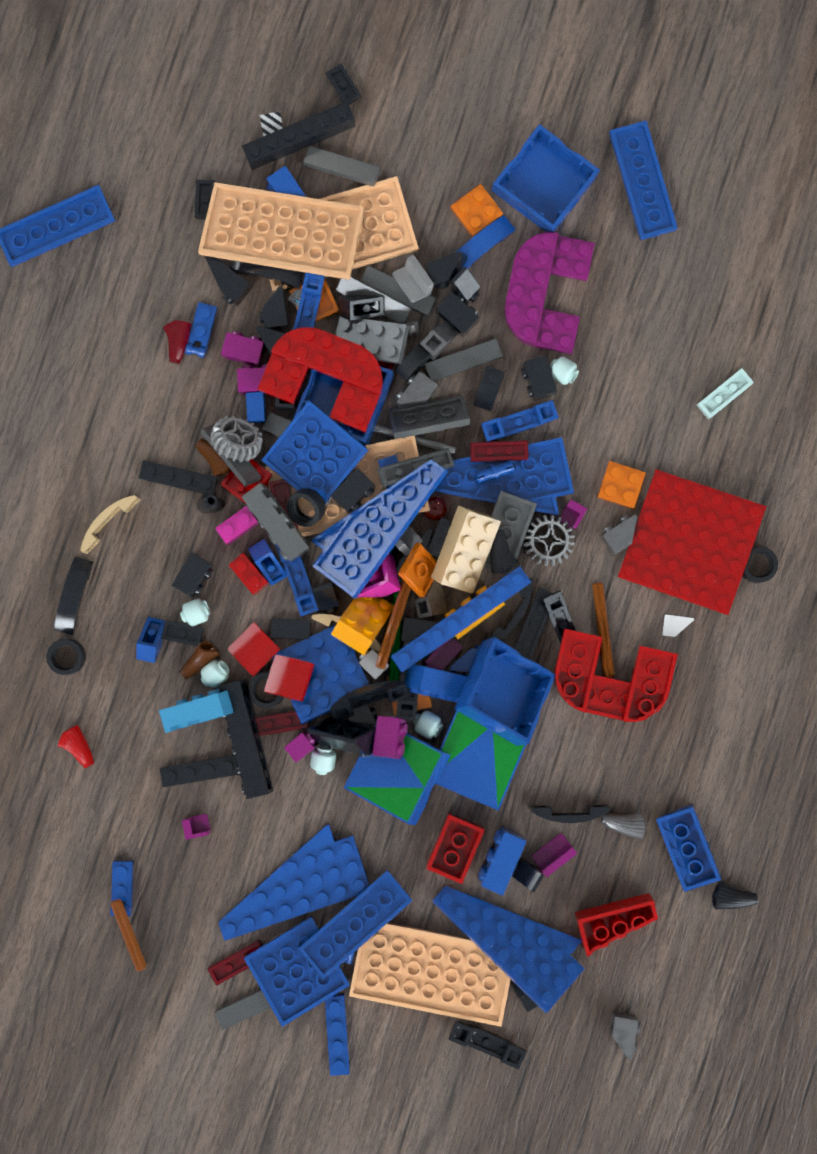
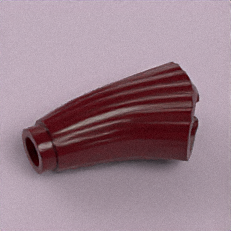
(178, 337)

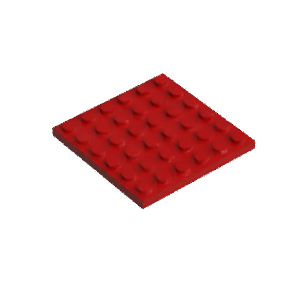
(692, 542)

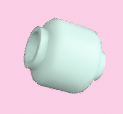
(564, 370)
(195, 612)
(215, 673)
(428, 724)
(323, 759)

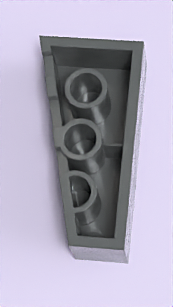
(276, 522)

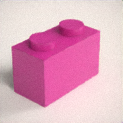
(237, 525)

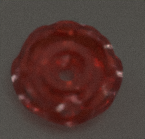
(441, 508)

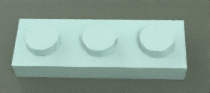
(725, 393)

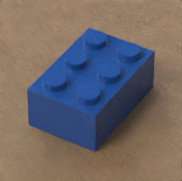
(434, 683)
(501, 860)

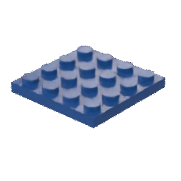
(315, 452)
(333, 675)
(288, 977)

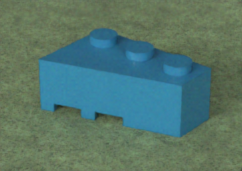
(196, 711)

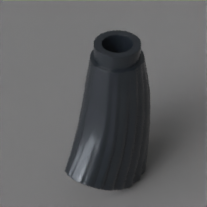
(204, 507)
(501, 558)
(729, 898)

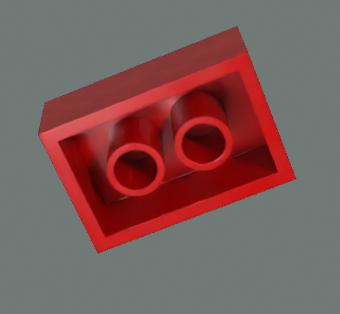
(455, 847)

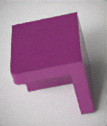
(573, 514)
(196, 826)

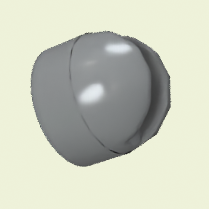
(414, 327)

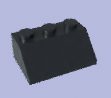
(345, 736)

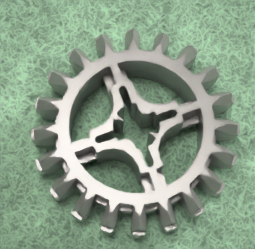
(236, 439)
(550, 531)

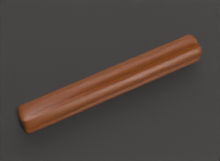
(128, 934)

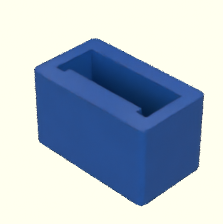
(256, 407)

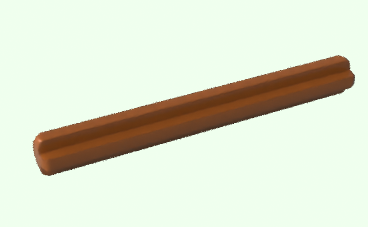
(393, 626)
(603, 629)

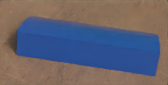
(688, 848)

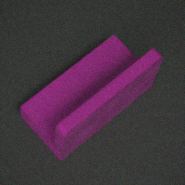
(443, 654)
(553, 854)

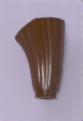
(216, 463)
(201, 657)

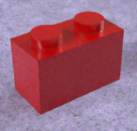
(249, 574)

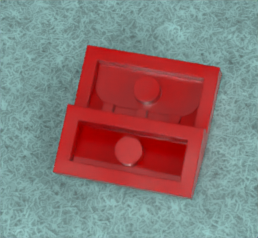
(236, 488)
(253, 649)
(289, 678)

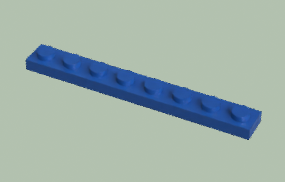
(461, 619)

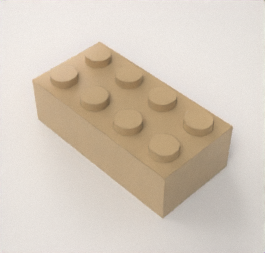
(465, 549)

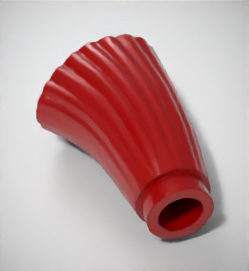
(76, 744)

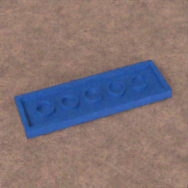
(643, 180)
(55, 226)
(355, 924)

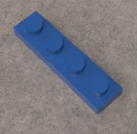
(337, 1035)

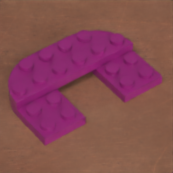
(528, 286)

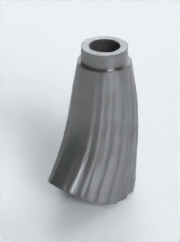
(629, 825)

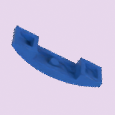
(486, 239)
(309, 301)
(520, 421)
(300, 585)

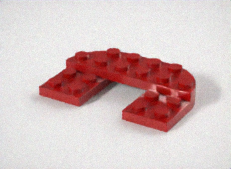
(331, 356)
(607, 696)

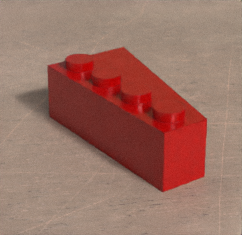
(614, 920)

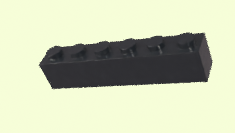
(299, 135)
(247, 742)

